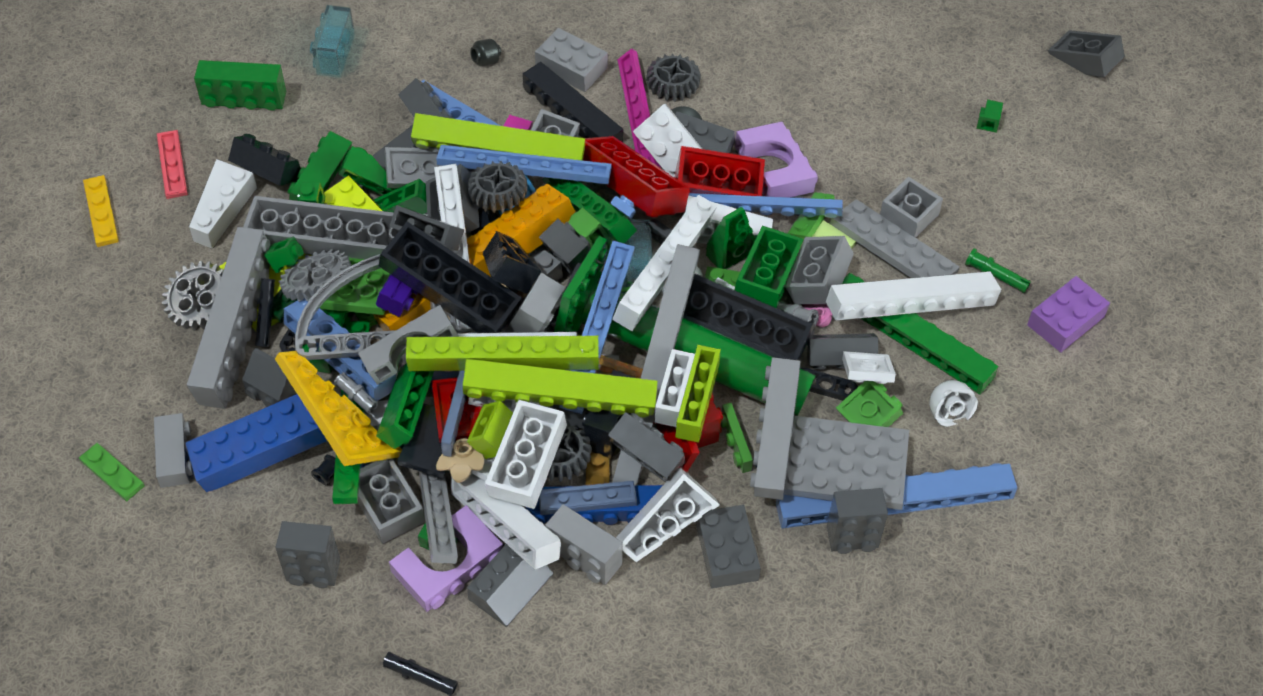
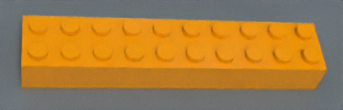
(522, 223)

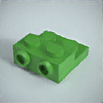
(871, 406)

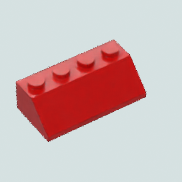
(719, 172)

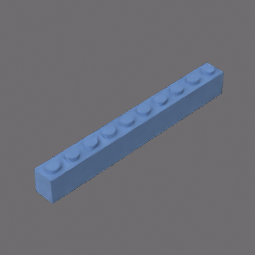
(920, 493)

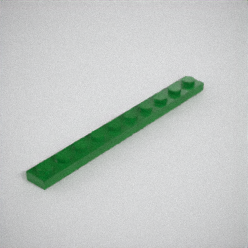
(347, 477)

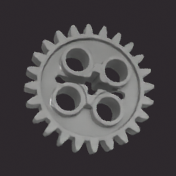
(311, 273)
(195, 296)

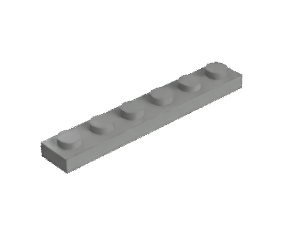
(438, 519)

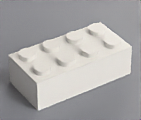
(526, 454)

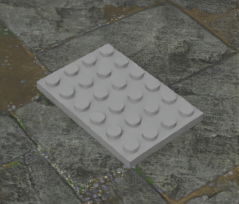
(846, 457)

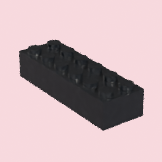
(448, 280)
(747, 319)

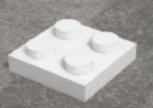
(868, 367)

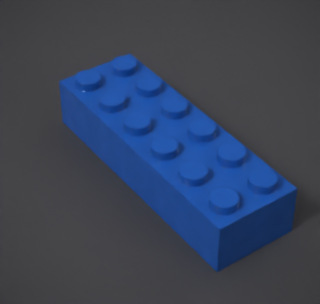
(253, 443)

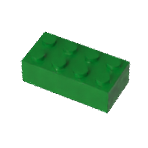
(240, 84)
(769, 265)

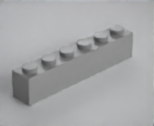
(776, 430)

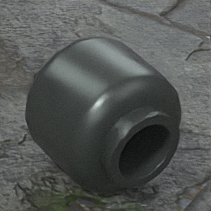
(485, 52)

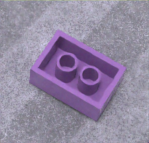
(1068, 314)

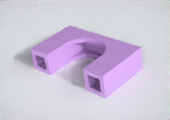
(777, 141)
(433, 586)

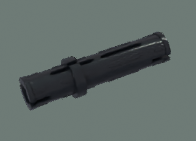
(265, 308)
(411, 670)

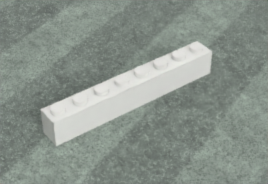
(656, 272)
(912, 295)

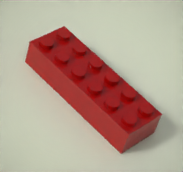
(637, 177)

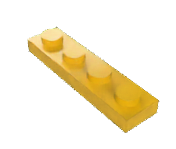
(100, 211)

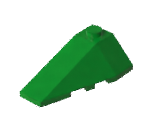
(731, 240)

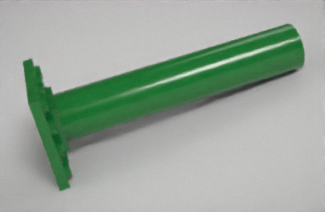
(739, 365)

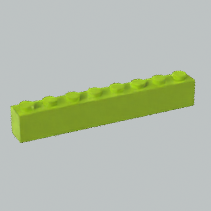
(438, 131)
(534, 351)
(559, 387)

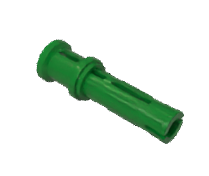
(1005, 275)

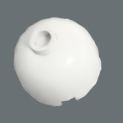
(953, 399)

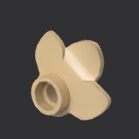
(461, 463)

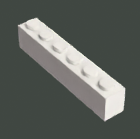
(509, 522)

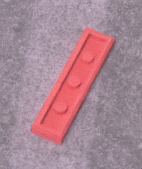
(172, 164)

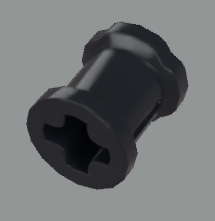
(325, 470)

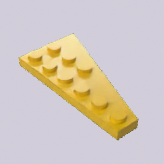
(337, 417)

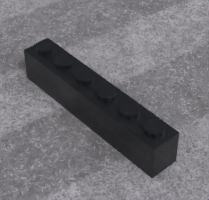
(569, 103)

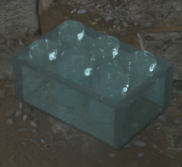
(332, 41)

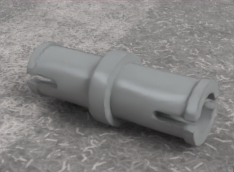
(356, 392)

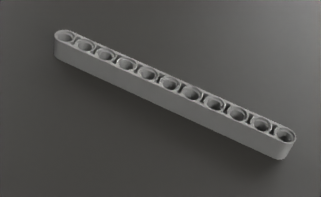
(663, 341)

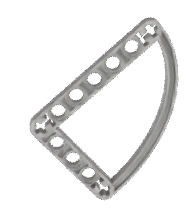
(340, 340)

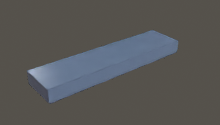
(454, 417)
(588, 497)

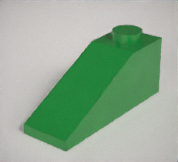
(365, 171)
(408, 196)

